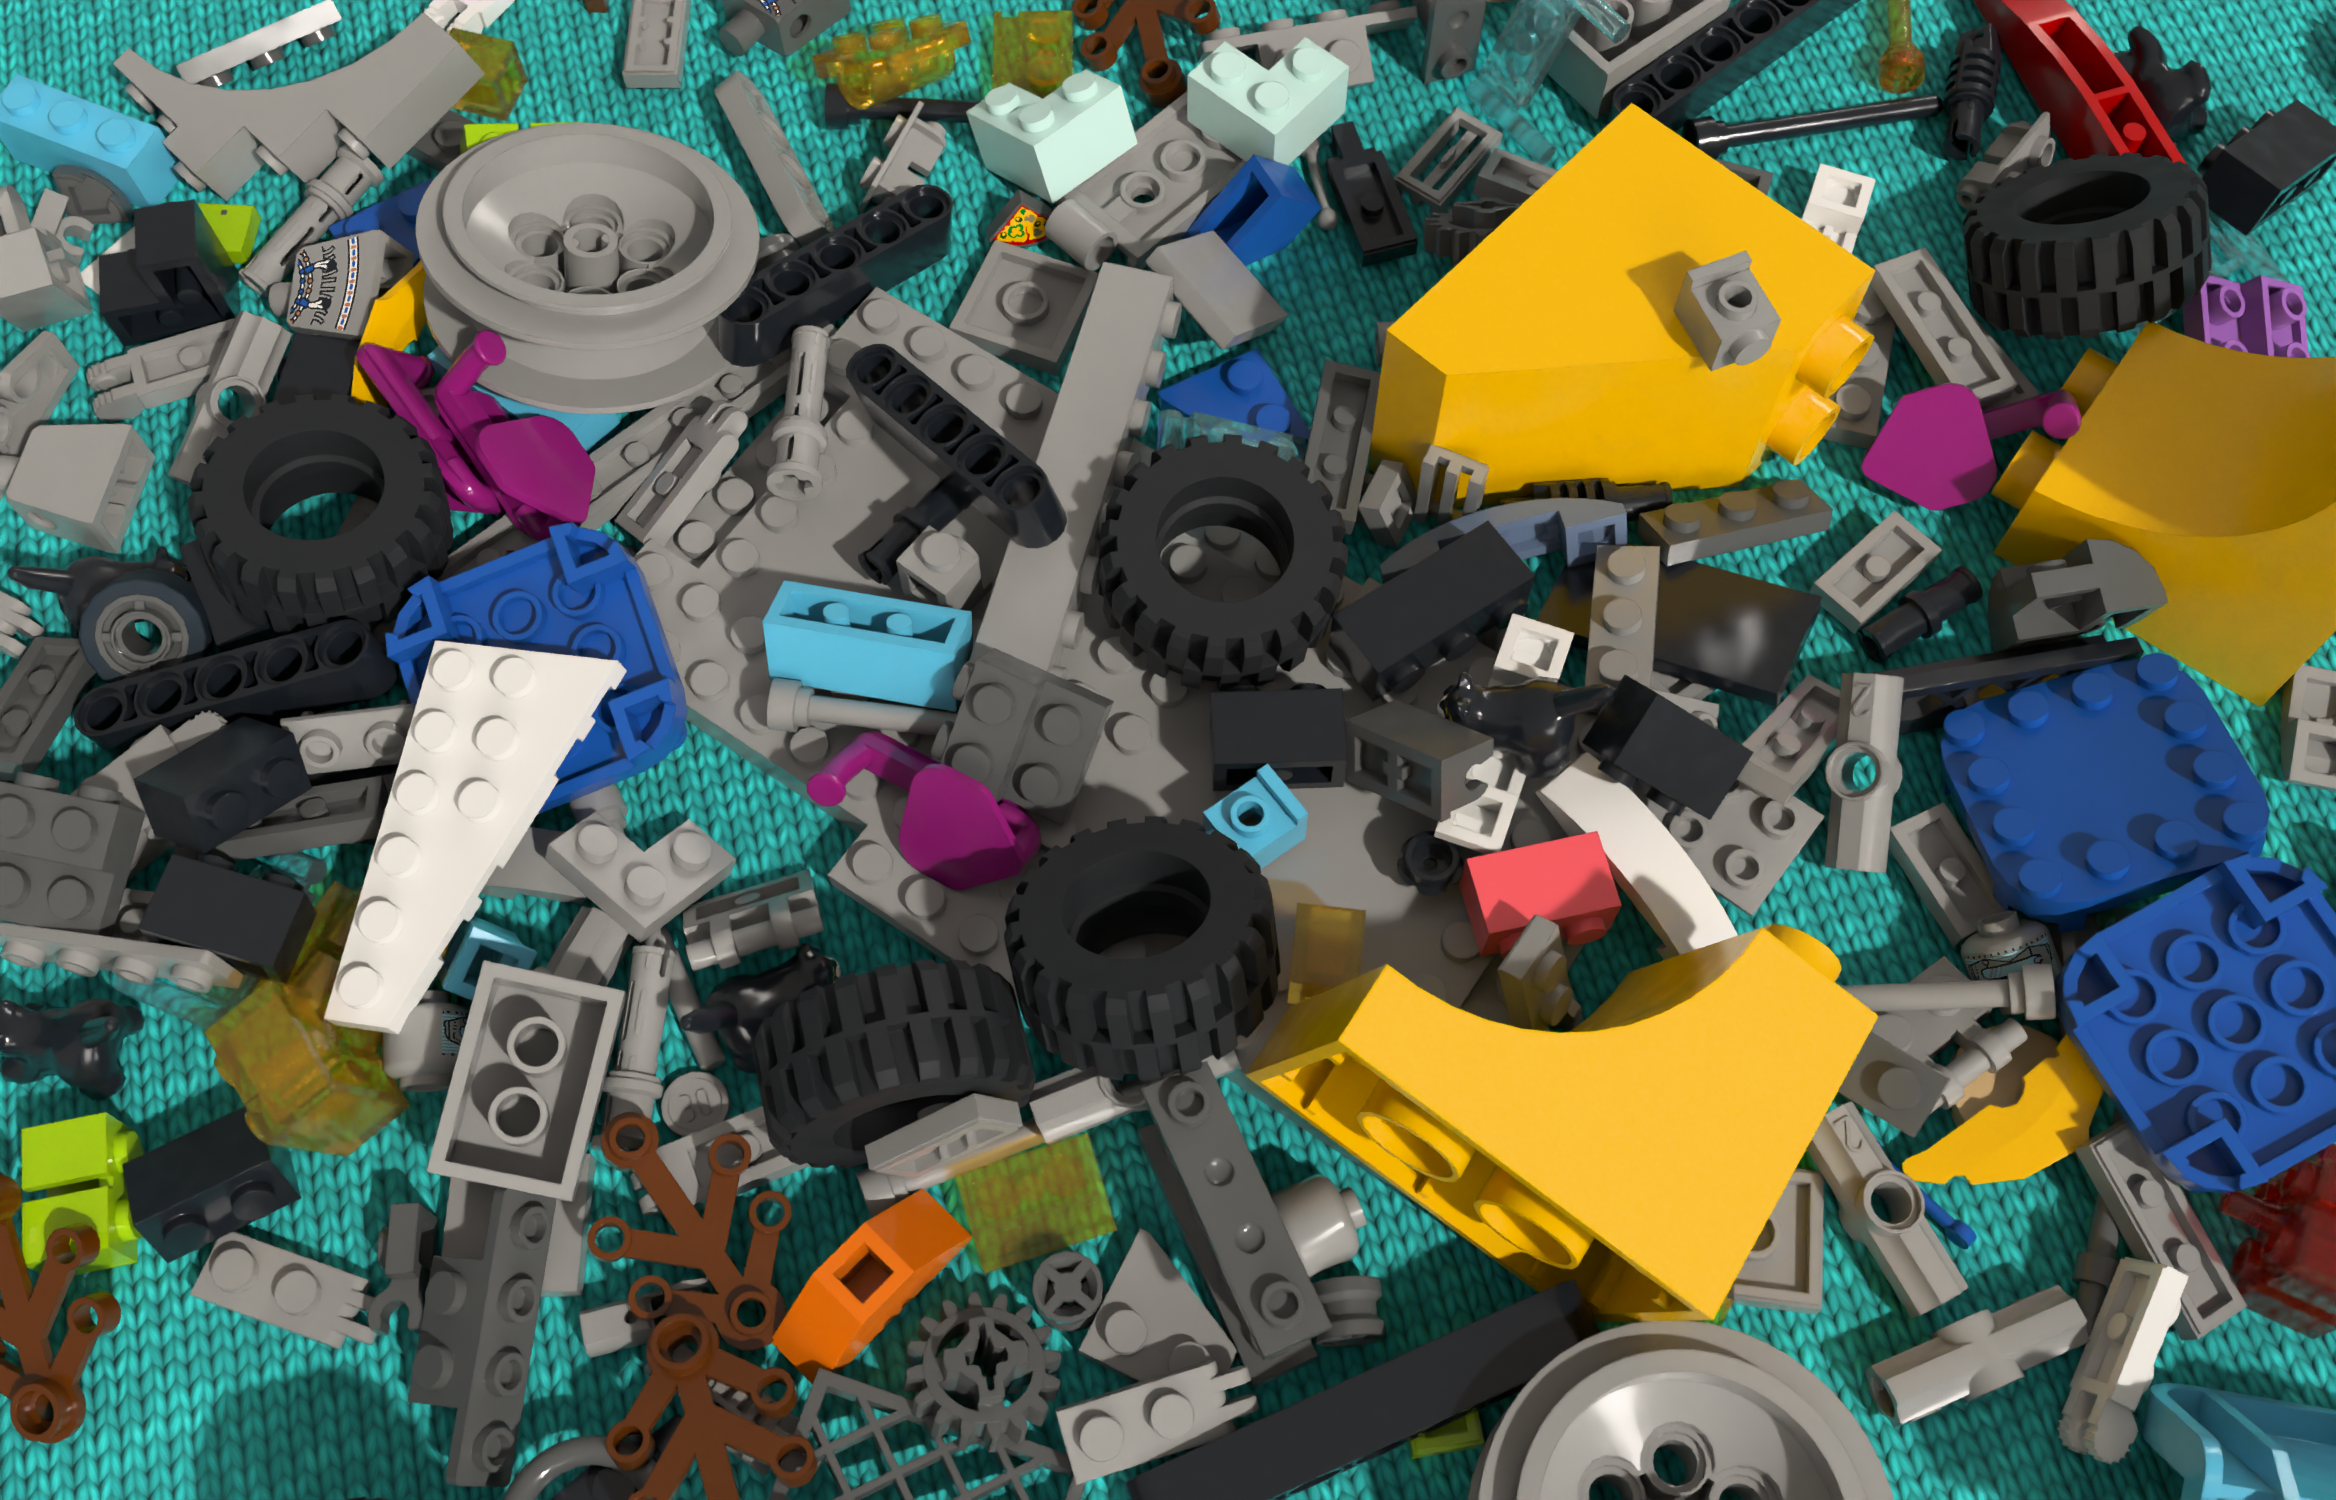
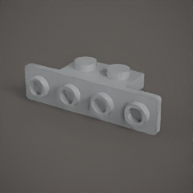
(1332, 31)
(125, 953)

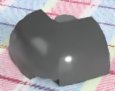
(2071, 595)

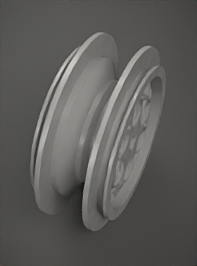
(590, 261)
(1708, 1393)

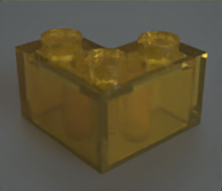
(298, 1077)

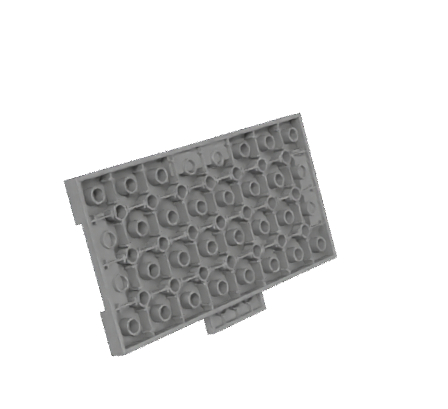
(1156, 744)

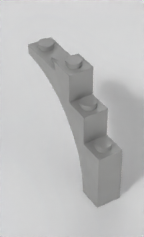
(371, 106)

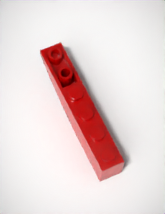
(2077, 80)

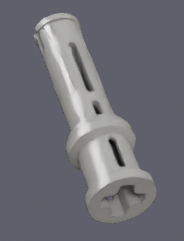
(326, 203)
(799, 434)
(634, 1081)

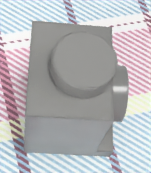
(1727, 312)
(946, 568)

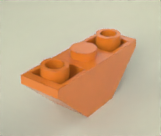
(868, 1283)

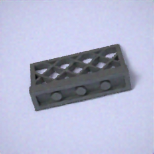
(899, 1410)

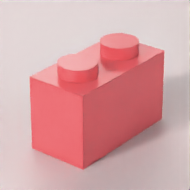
(1553, 879)

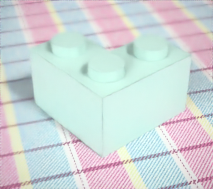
(1266, 110)
(1056, 139)

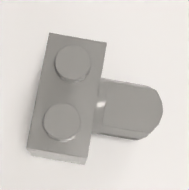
(36, 273)

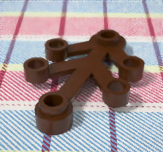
(1160, 76)
(698, 1241)
(47, 1391)
(705, 1426)

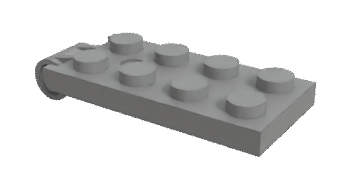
(1171, 165)

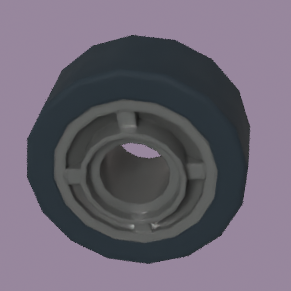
(148, 594)

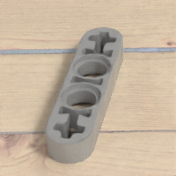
(773, 159)

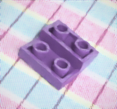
(2249, 317)

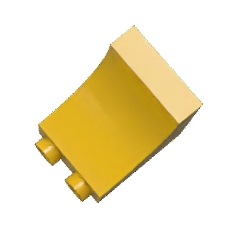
(2217, 480)
(1596, 1152)

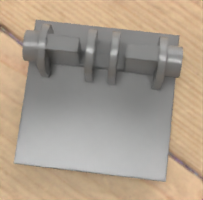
(1744, 843)

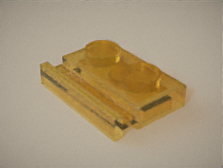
(1033, 50)
(1035, 1202)

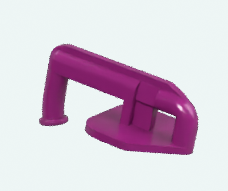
(398, 379)
(1940, 444)
(527, 462)
(949, 821)

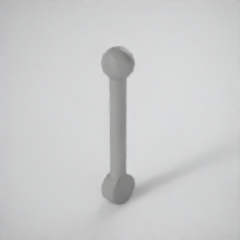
(1327, 218)

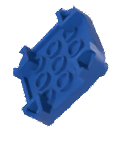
(566, 598)
(2100, 789)
(2215, 1022)

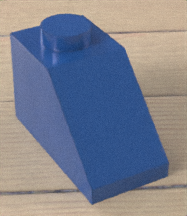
(1259, 210)

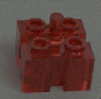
(2292, 1262)

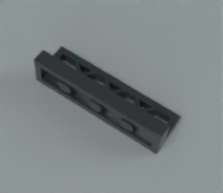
(1954, 684)

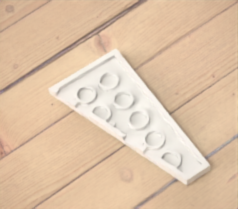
(461, 800)

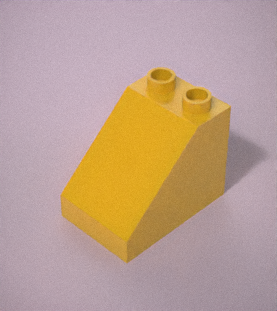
(1564, 342)

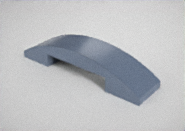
(1529, 529)

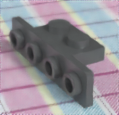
(481, 1337)

